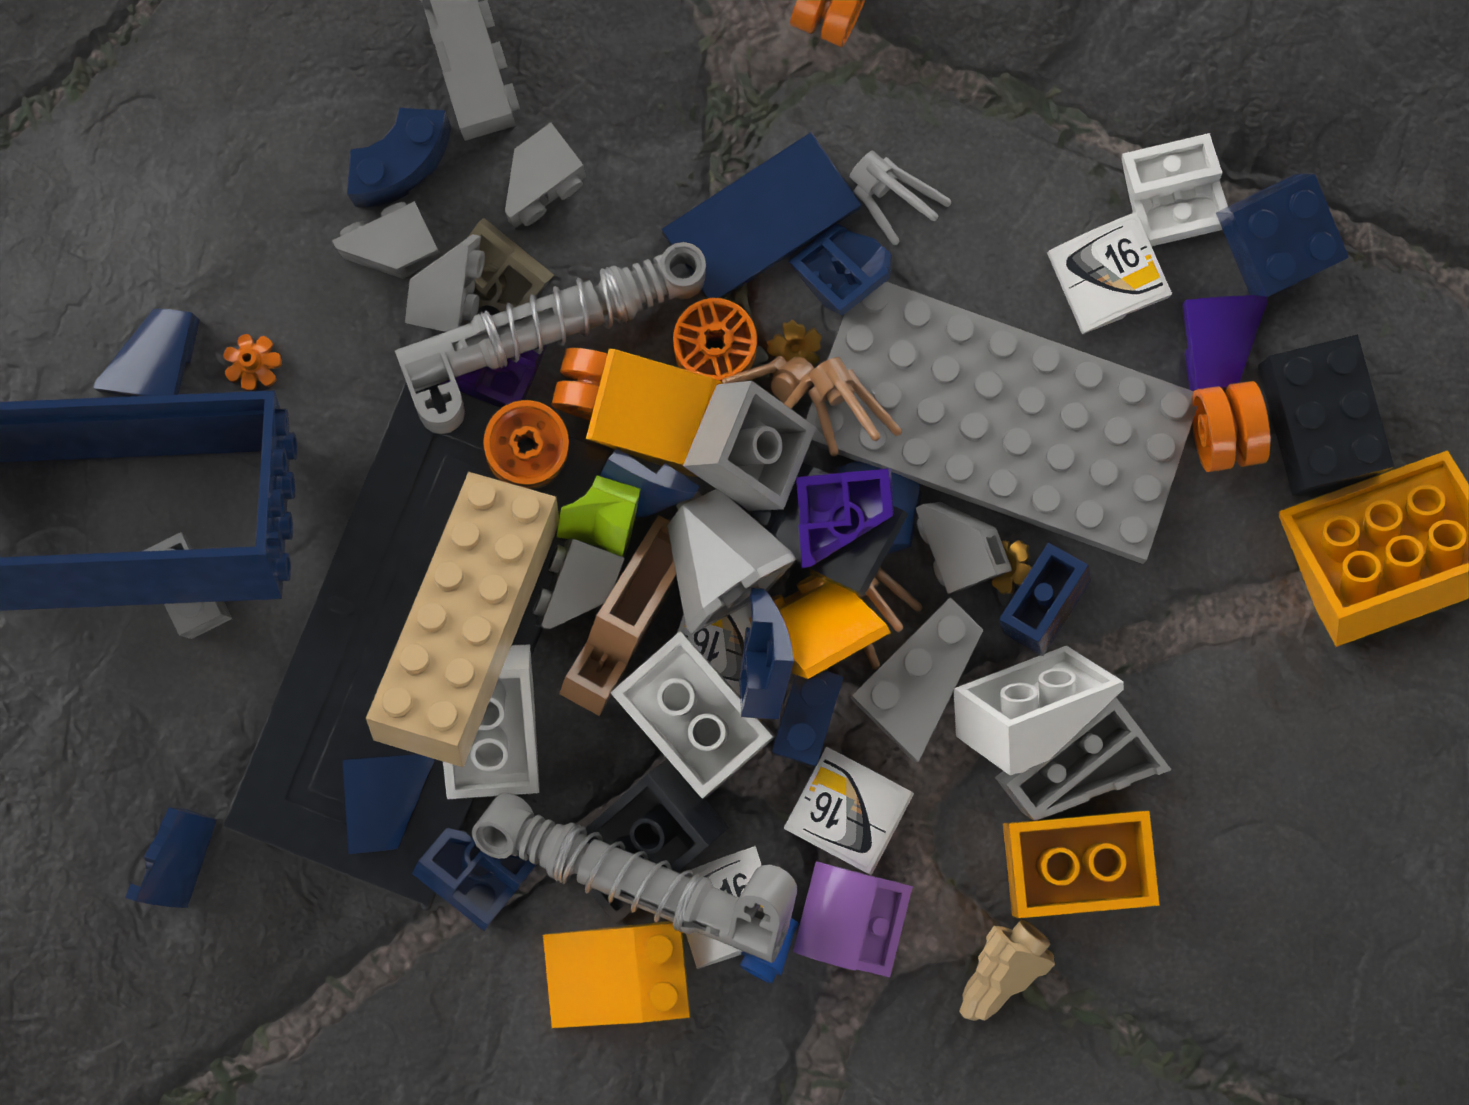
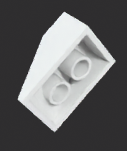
(1032, 708)
(692, 715)
(506, 742)

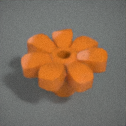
(252, 362)

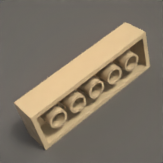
(464, 620)

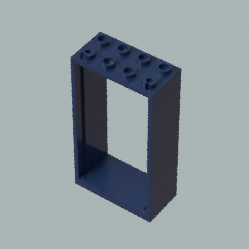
(155, 428)

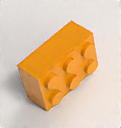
(1081, 864)

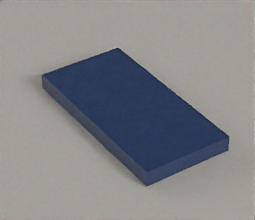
(764, 216)

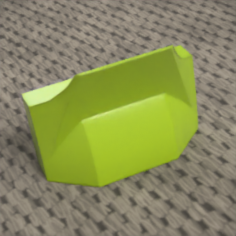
(602, 516)

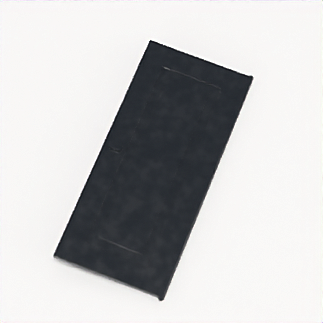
(318, 719)

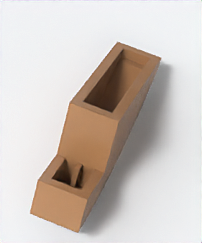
(623, 621)

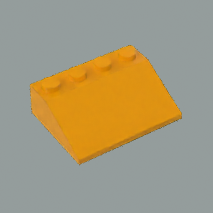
(1384, 547)

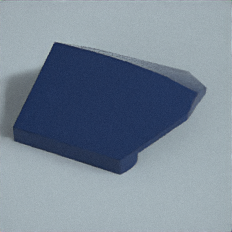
(842, 267)

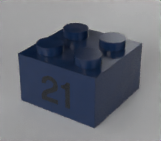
(1282, 234)

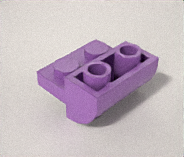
(852, 919)

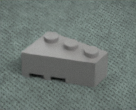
(471, 65)
(919, 678)
(1096, 760)

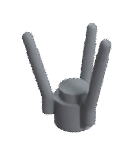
(878, 177)

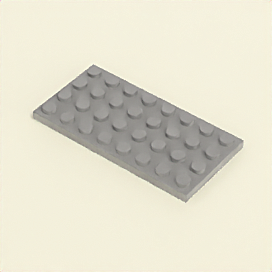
(1011, 420)

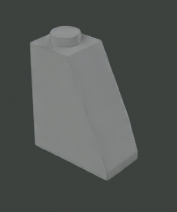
(721, 557)

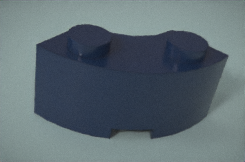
(399, 159)

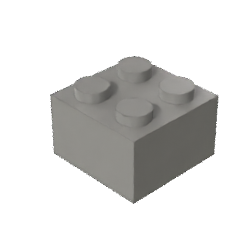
(750, 446)

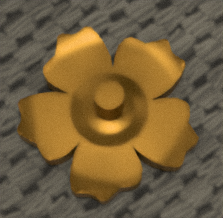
(796, 343)
(1017, 555)

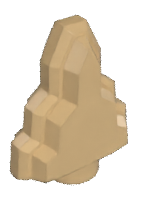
(1005, 968)

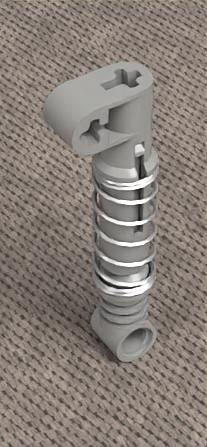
(537, 323)
(688, 902)

